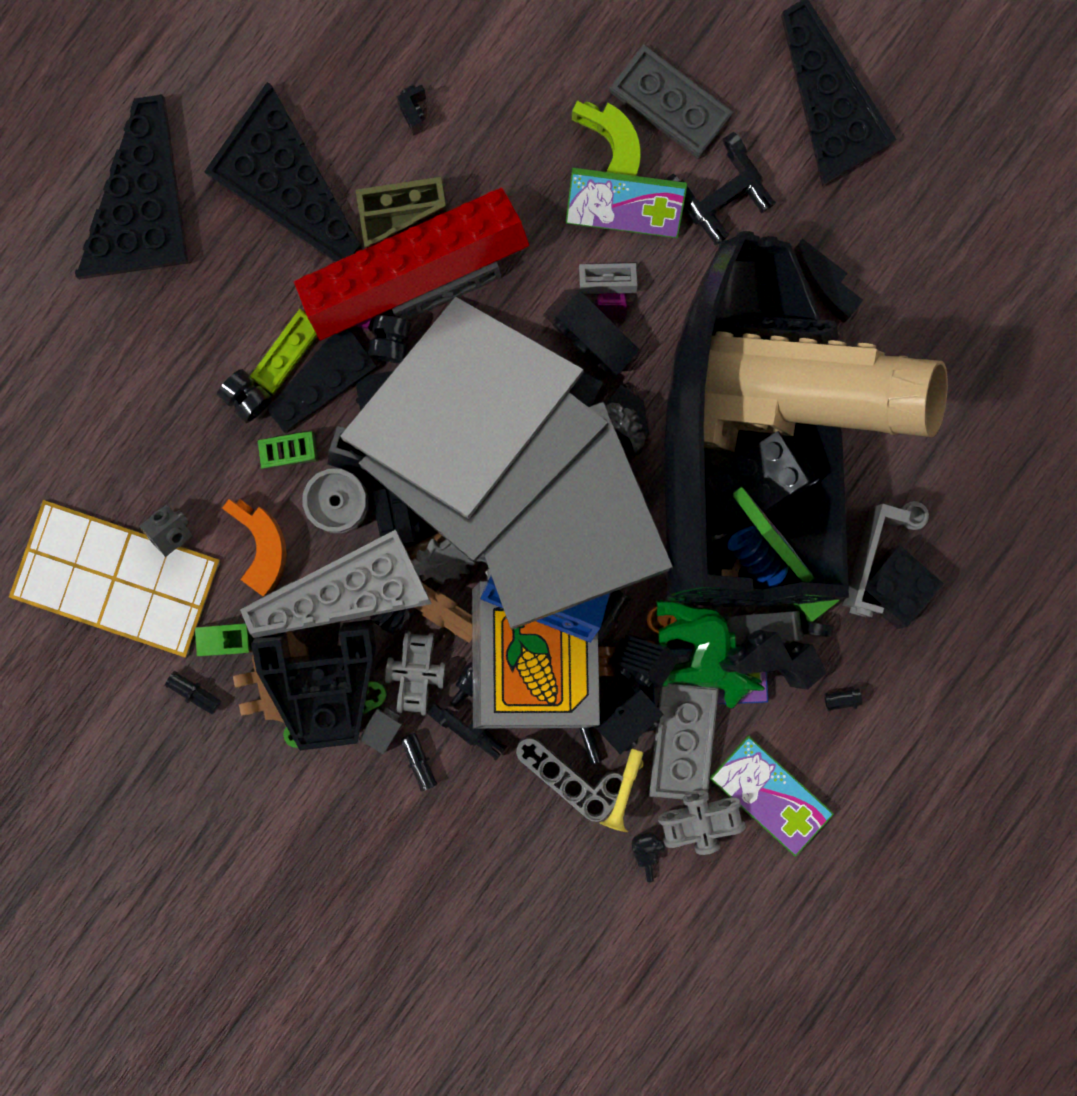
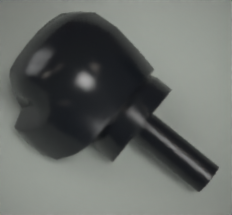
(465, 684)
(645, 849)

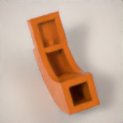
(270, 546)

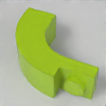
(617, 131)

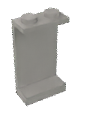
(862, 566)

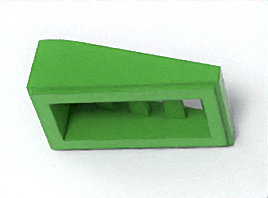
(310, 445)

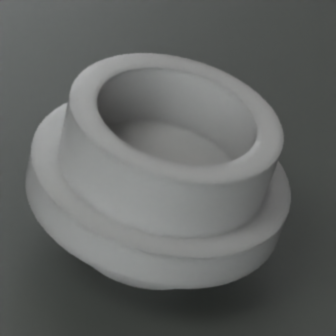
(918, 517)

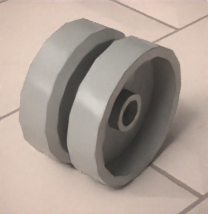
(319, 496)

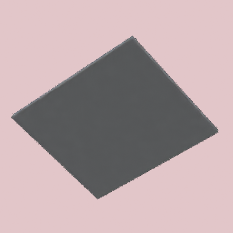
(540, 463)
(578, 537)

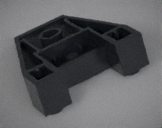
(319, 693)

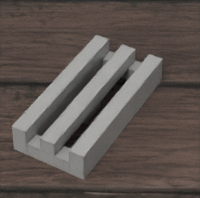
(607, 281)

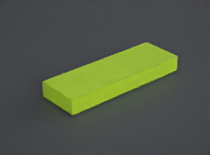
(285, 353)

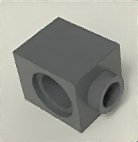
(382, 729)

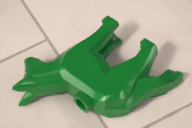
(711, 644)

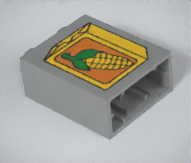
(530, 673)

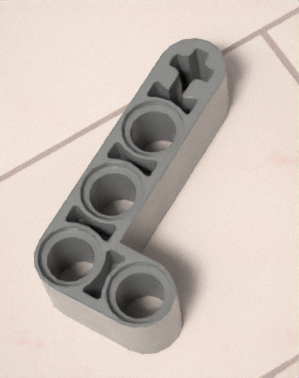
(567, 774)

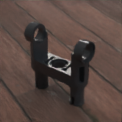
(746, 182)
(472, 736)

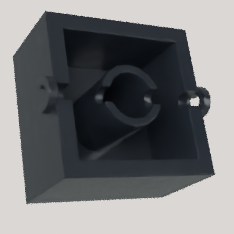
(900, 587)
(627, 716)

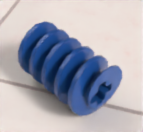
(758, 557)

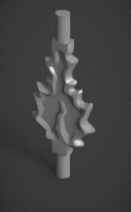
(442, 562)

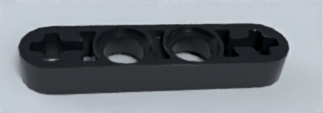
(790, 328)

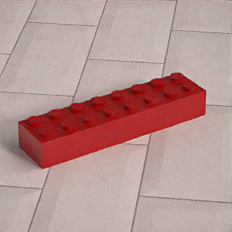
(411, 263)

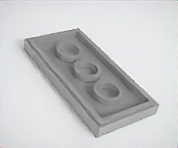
(683, 740)

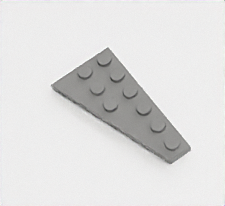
(358, 585)

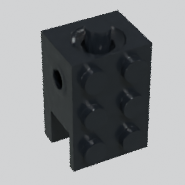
(769, 474)

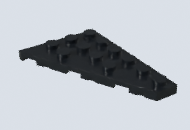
(276, 175)
(140, 207)

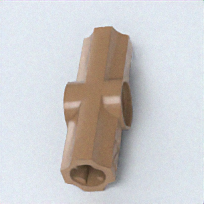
(447, 614)

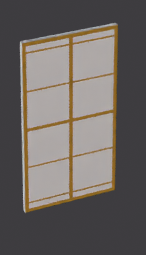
(114, 579)

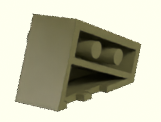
(398, 207)

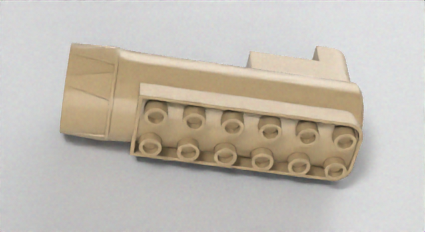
(783, 383)

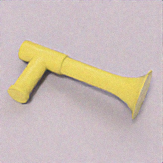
(633, 764)

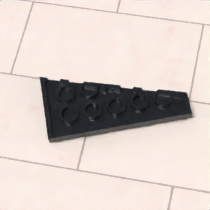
(837, 108)

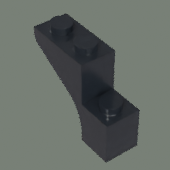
(766, 652)

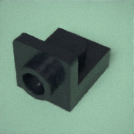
(412, 113)

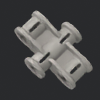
(416, 662)
(711, 819)

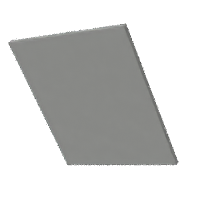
(462, 406)

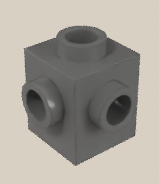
(166, 529)

